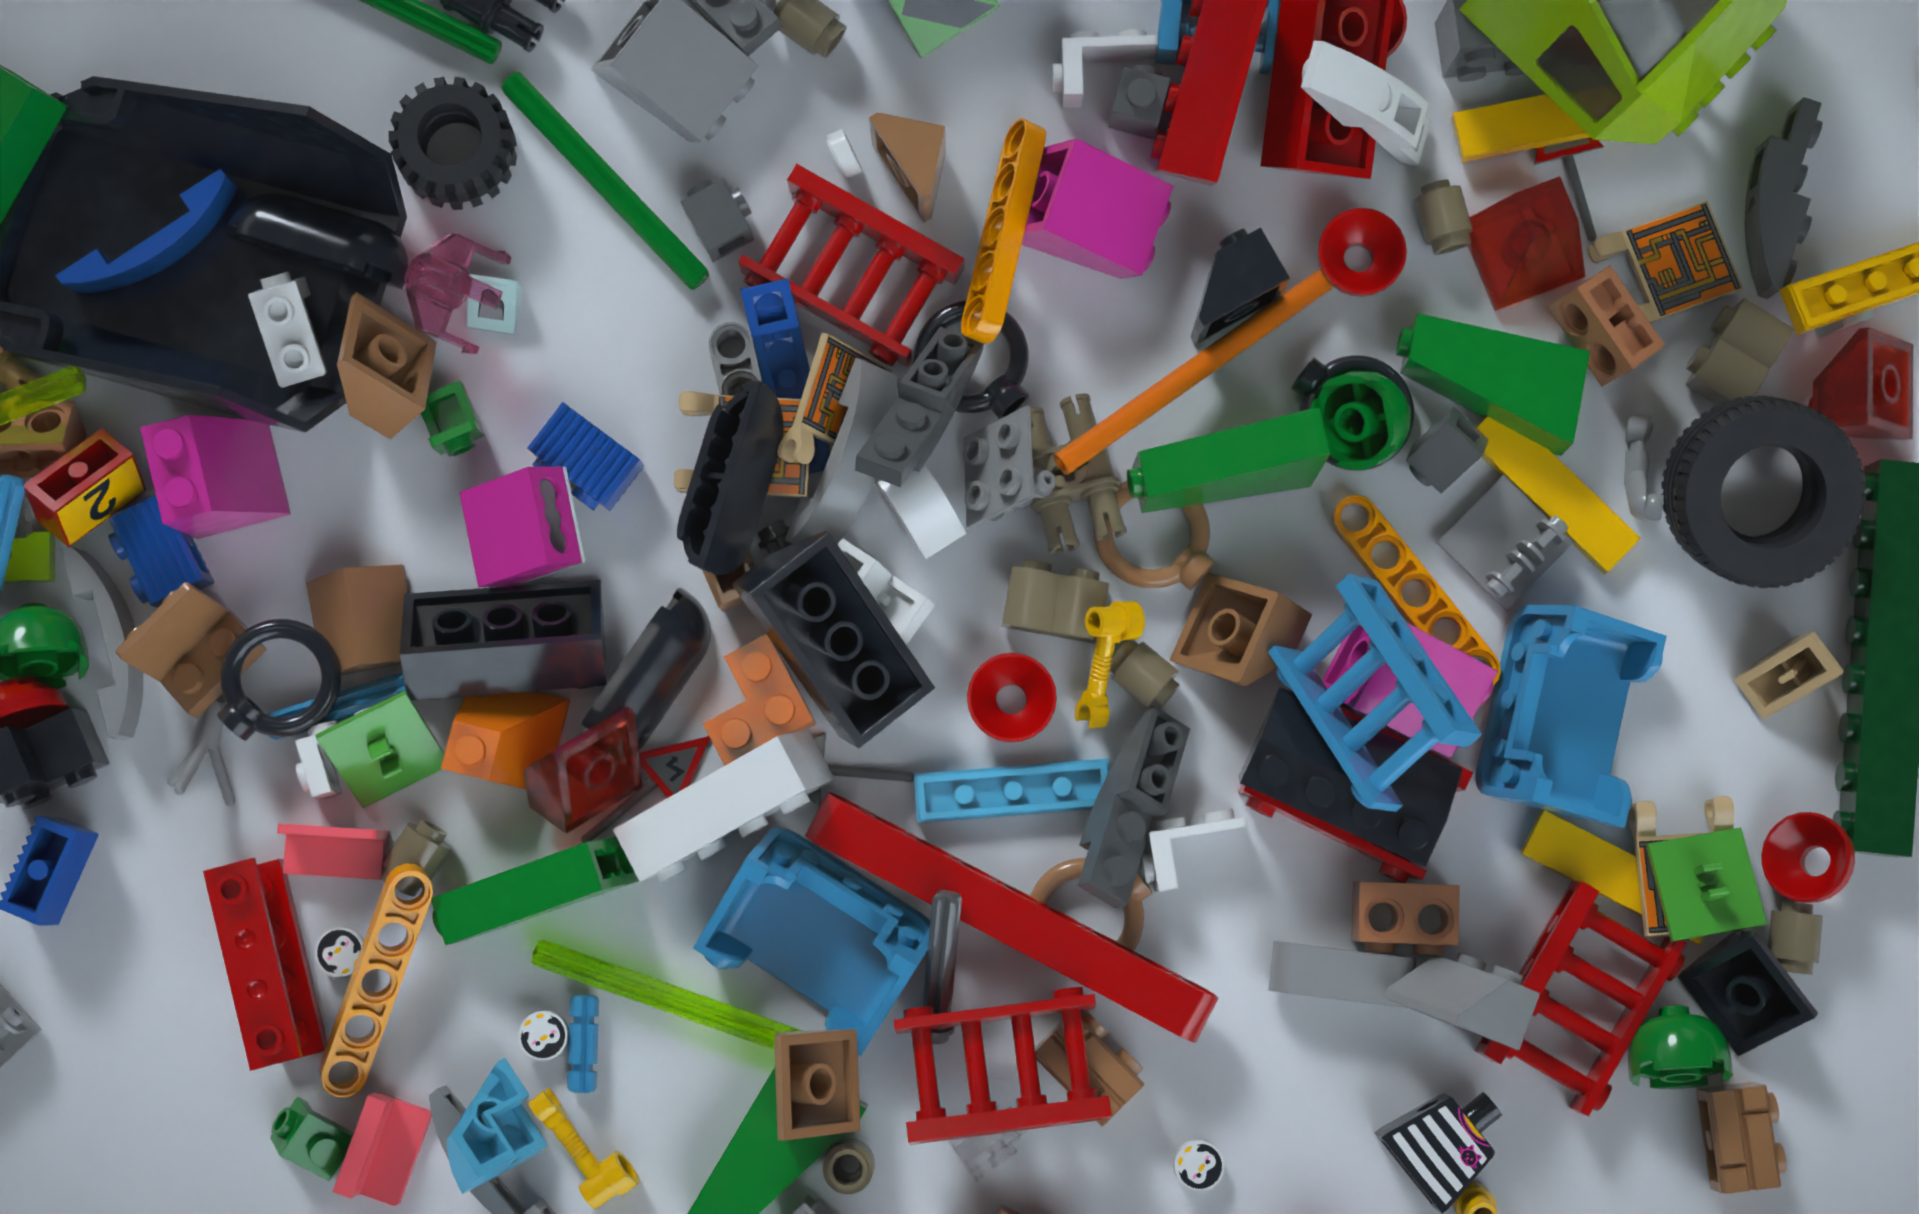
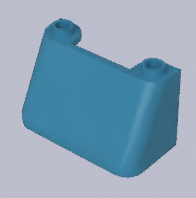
(1562, 711)
(818, 931)

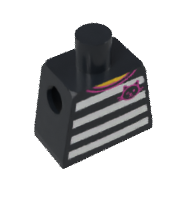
(1442, 1145)

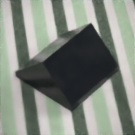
(1746, 991)

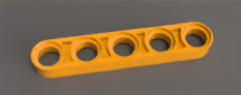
(1003, 231)
(1407, 569)
(375, 1004)

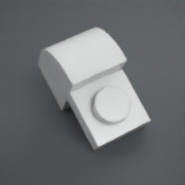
(923, 511)
(899, 601)

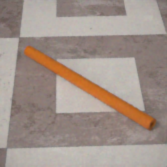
(1191, 372)

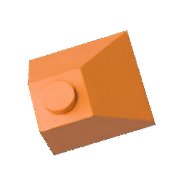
(504, 734)

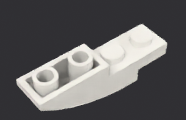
(1369, 99)

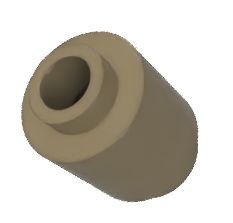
(810, 25)
(1443, 217)
(1144, 673)
(417, 845)
(1795, 937)
(844, 1181)

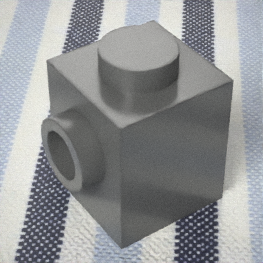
(1139, 101)
(718, 217)
(1446, 451)

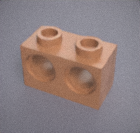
(1608, 324)
(39, 439)
(1405, 904)

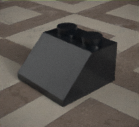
(1239, 283)

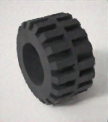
(444, 106)

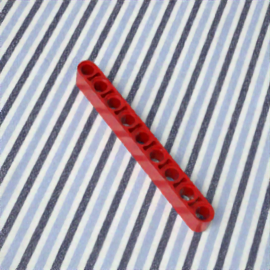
(1014, 917)

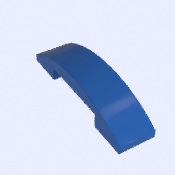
(207, 205)
(780, 347)

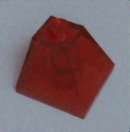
(1527, 244)
(1868, 387)
(586, 773)

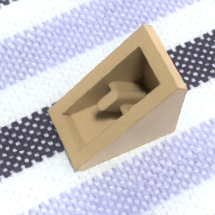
(1788, 674)

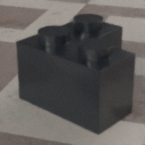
(48, 756)

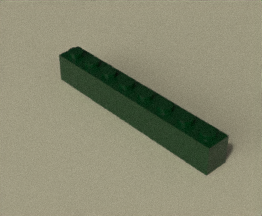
(1883, 671)

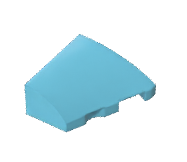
(493, 1131)

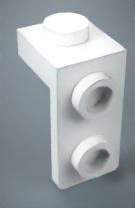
(1088, 46)
(287, 329)
(316, 770)
(1159, 862)

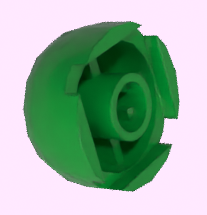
(1363, 418)
(41, 645)
(1678, 1051)

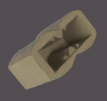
(1739, 354)
(1052, 601)

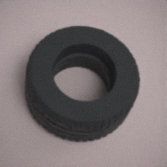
(1815, 531)

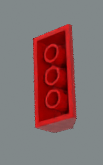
(1209, 88)
(1297, 128)

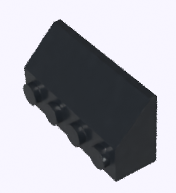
(834, 637)
(503, 640)
(1300, 770)

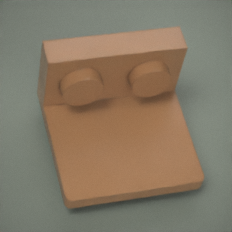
(186, 647)

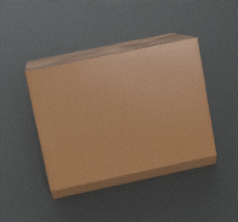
(913, 155)
(360, 614)
(816, 1083)

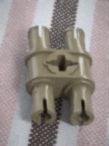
(1092, 482)

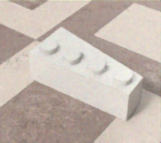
(722, 804)

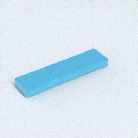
(1009, 790)

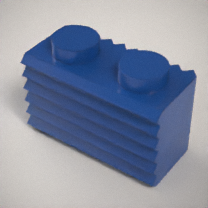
(593, 460)
(156, 553)
(47, 870)

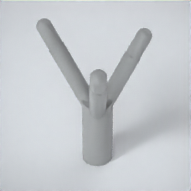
(207, 741)

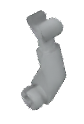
(1636, 471)

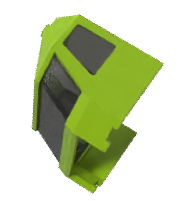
(1628, 64)

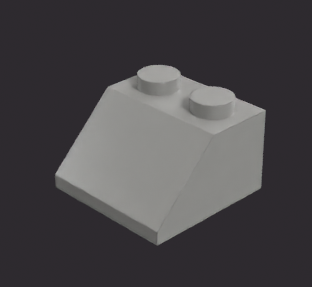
(1469, 997)

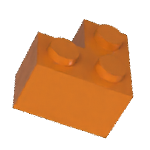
(770, 707)

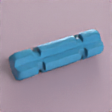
(583, 1043)

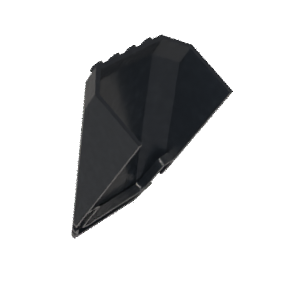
(190, 329)

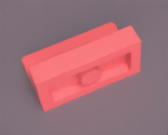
(334, 851)
(383, 1149)

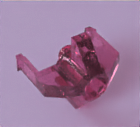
(441, 282)

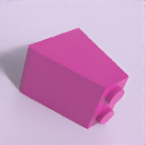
(1096, 210)
(214, 473)
(1464, 674)

